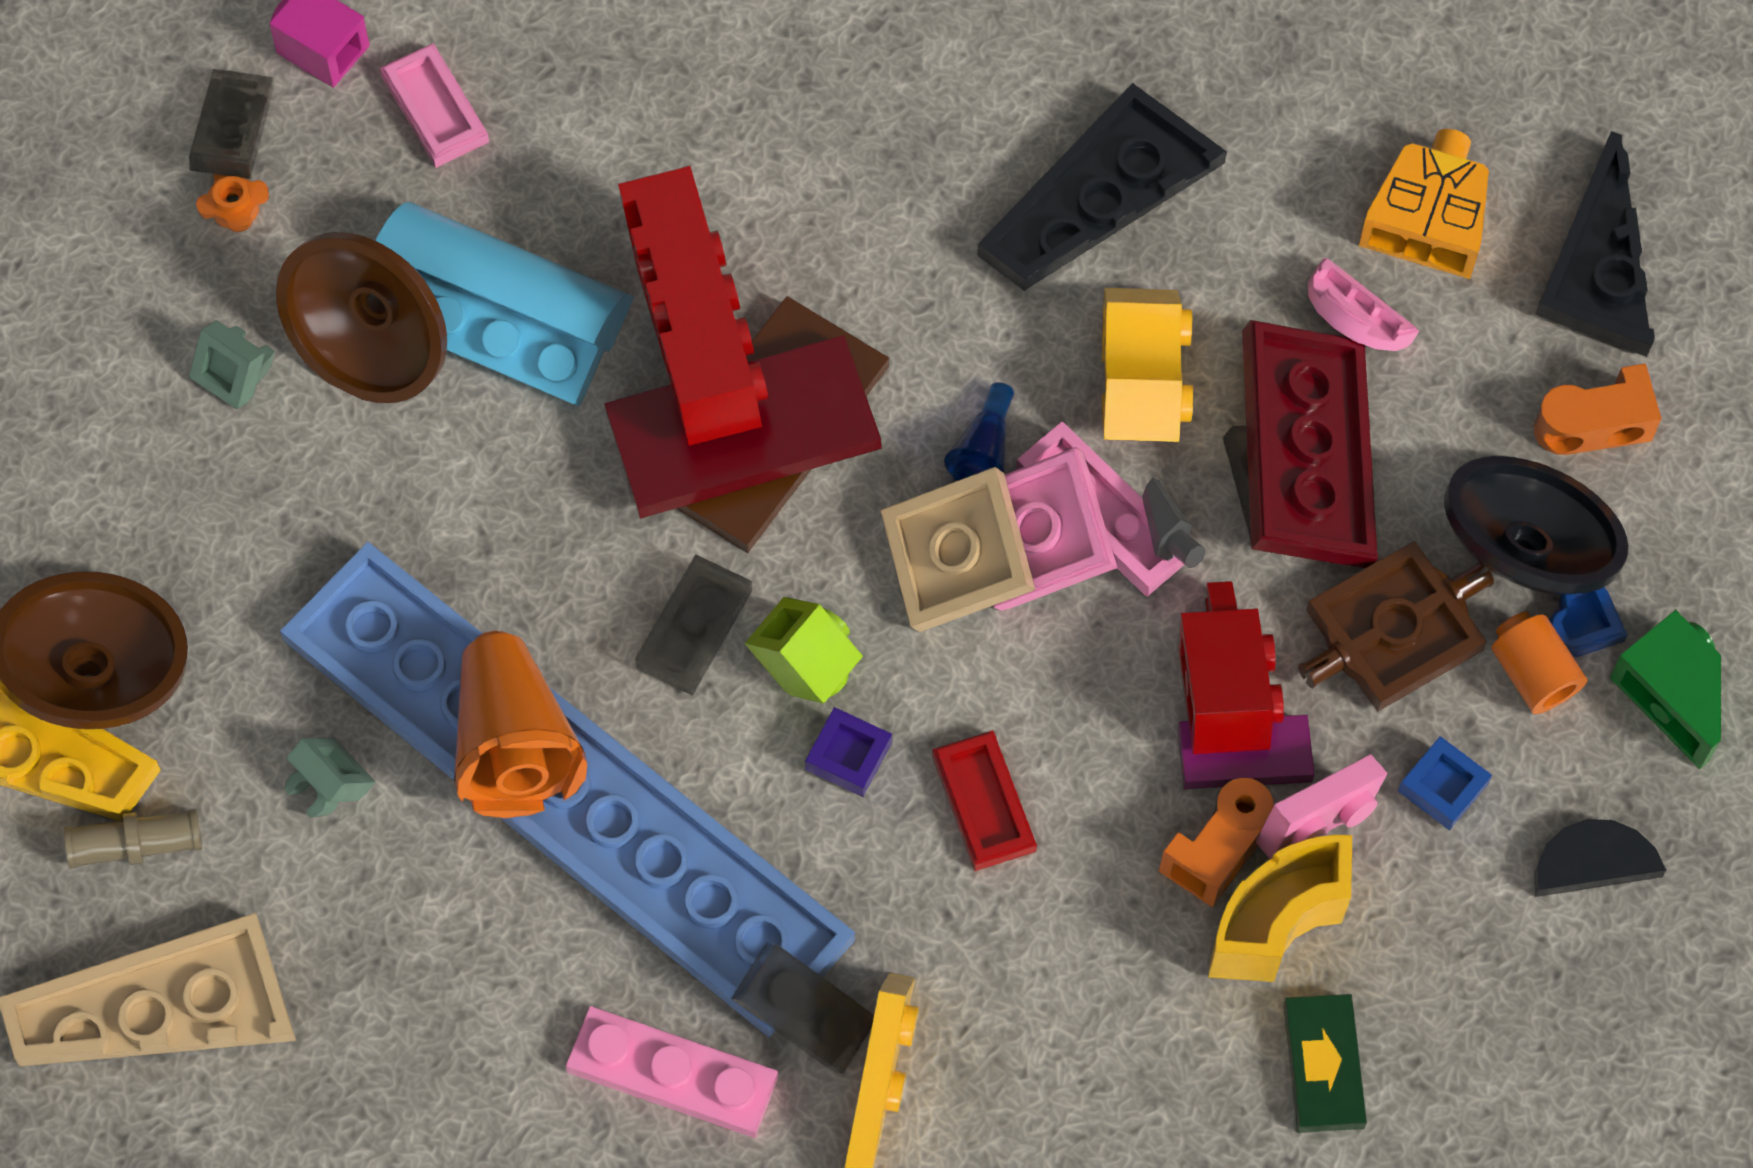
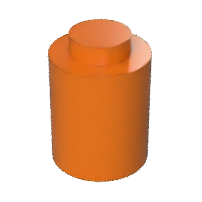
(1537, 661)

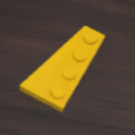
(70, 764)

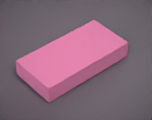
(434, 105)

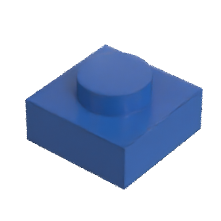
(1444, 783)

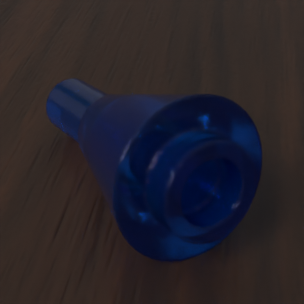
(984, 439)

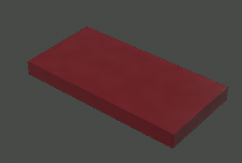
(810, 420)
(1308, 445)

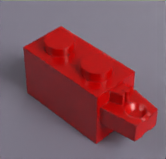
(1227, 676)

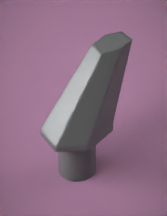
(1169, 527)

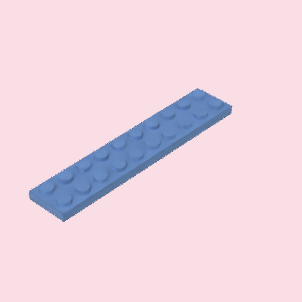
(623, 829)

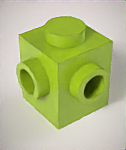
(805, 649)

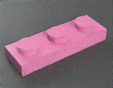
(1120, 508)
(672, 1071)

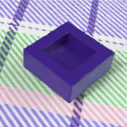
(848, 752)

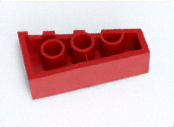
(693, 307)

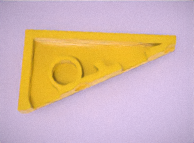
(880, 1084)

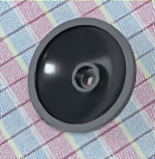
(1535, 525)

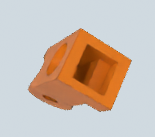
(1599, 417)
(1223, 844)

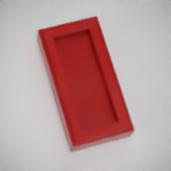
(984, 800)

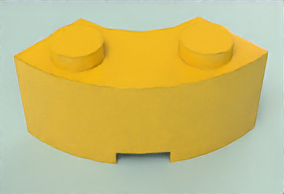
(1143, 364)
(1280, 901)

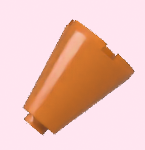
(511, 732)

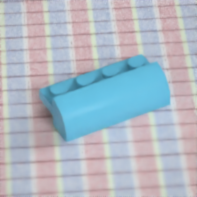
(509, 303)

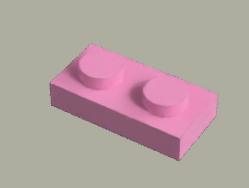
(1336, 800)

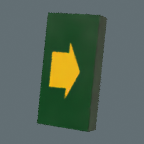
(1324, 1063)

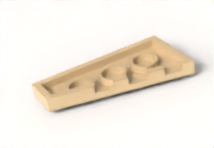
(165, 999)

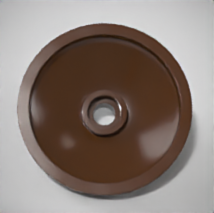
(361, 317)
(95, 628)

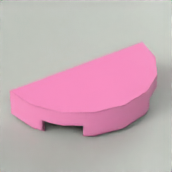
(1356, 310)

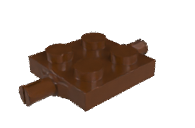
(1396, 625)

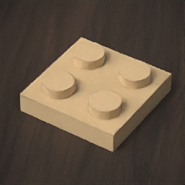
(957, 549)

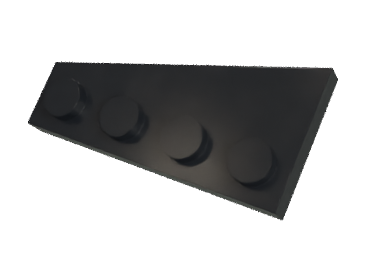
(1106, 180)

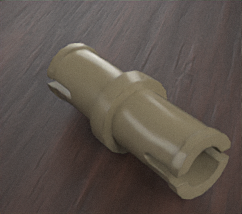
(132, 838)

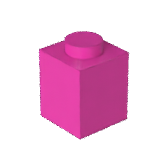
(319, 36)

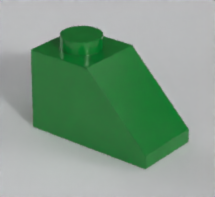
(1676, 684)

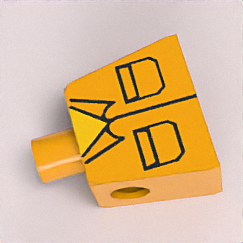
(1431, 206)

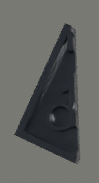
(1598, 272)

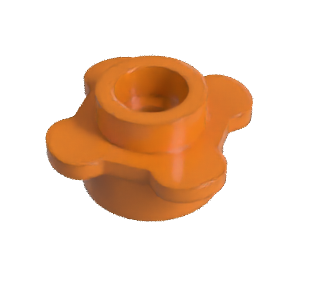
(238, 214)

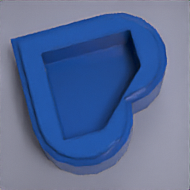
(1588, 622)

